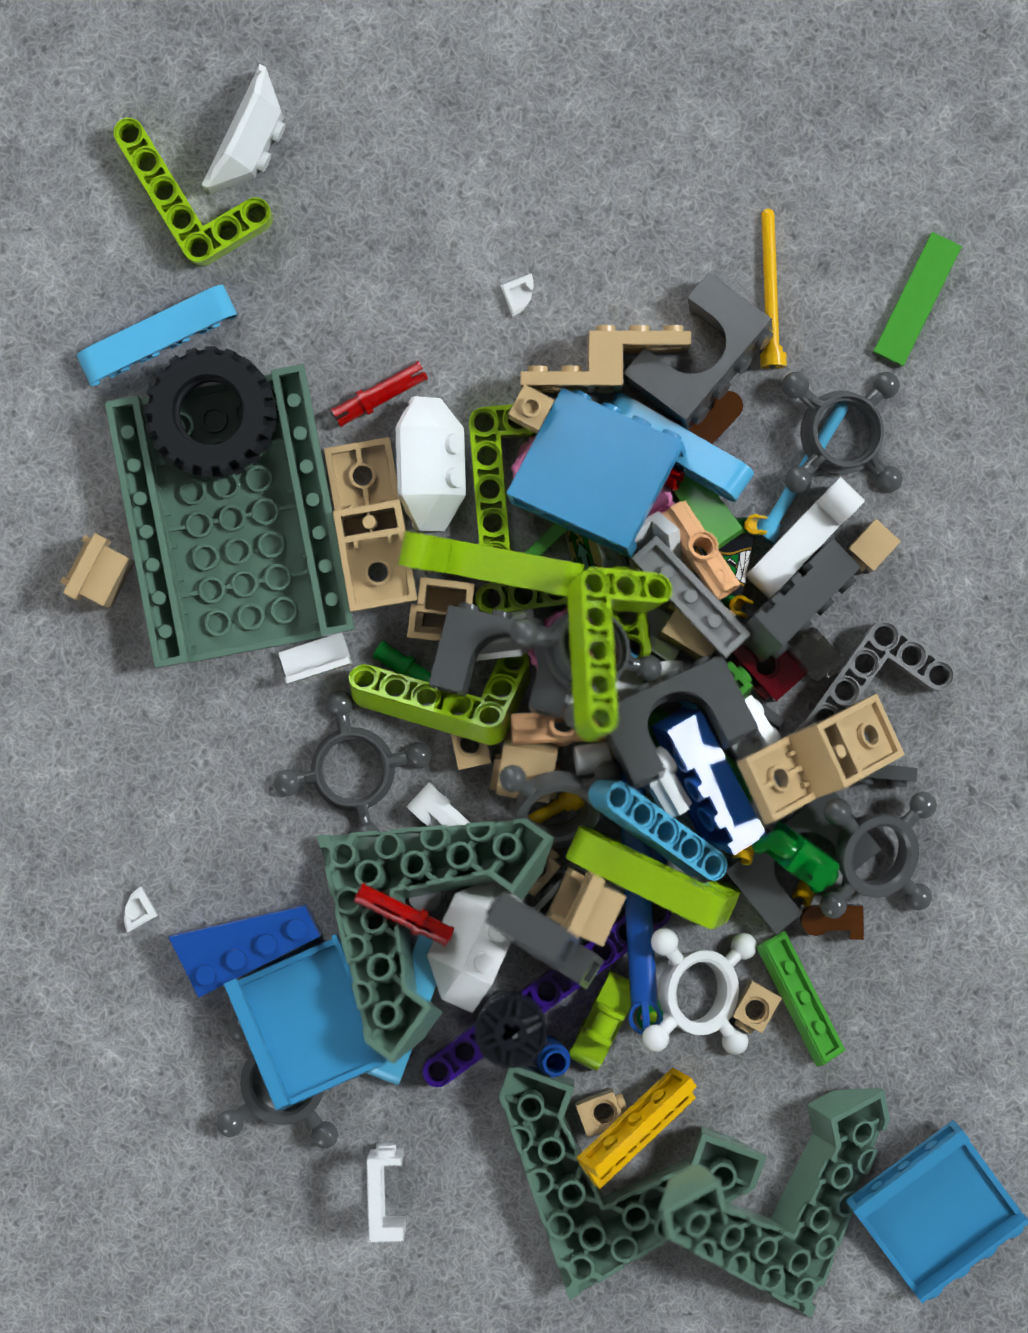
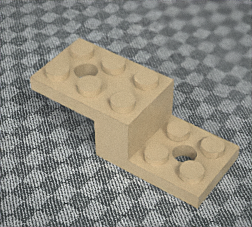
(605, 359)
(369, 524)
(820, 758)

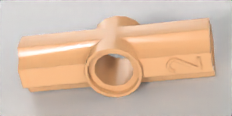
(711, 568)
(539, 728)

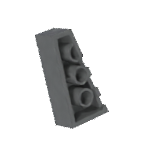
(798, 600)

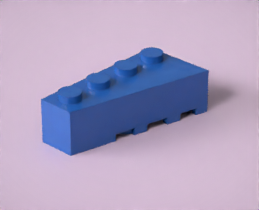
(718, 802)
(239, 946)

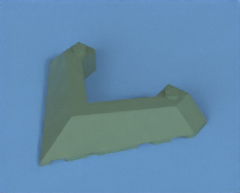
(406, 866)
(593, 1232)
(796, 1245)

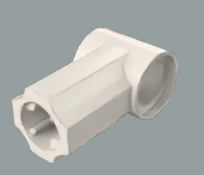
(589, 755)
(668, 790)
(435, 808)

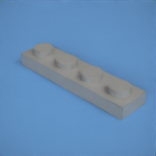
(693, 598)

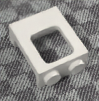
(382, 1227)

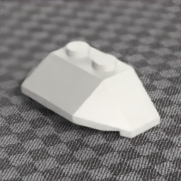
(248, 137)
(430, 463)
(475, 951)

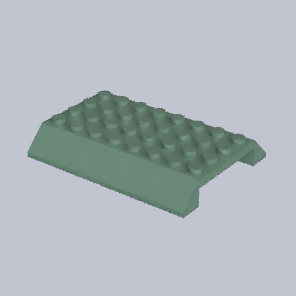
(235, 556)

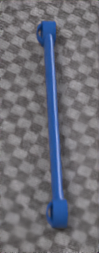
(639, 934)

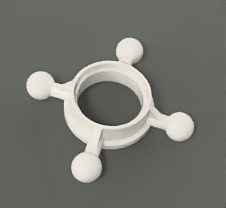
(734, 1040)

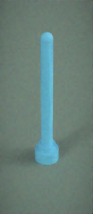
(772, 524)

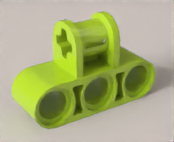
(602, 1022)

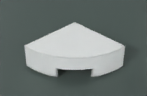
(518, 294)
(138, 910)

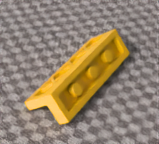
(637, 1127)

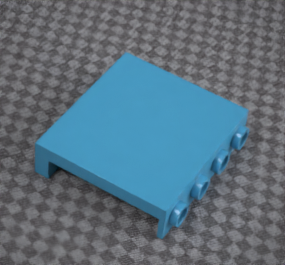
(595, 470)
(304, 1024)
(938, 1211)

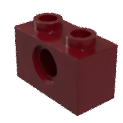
(776, 684)

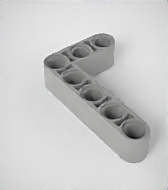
(878, 655)

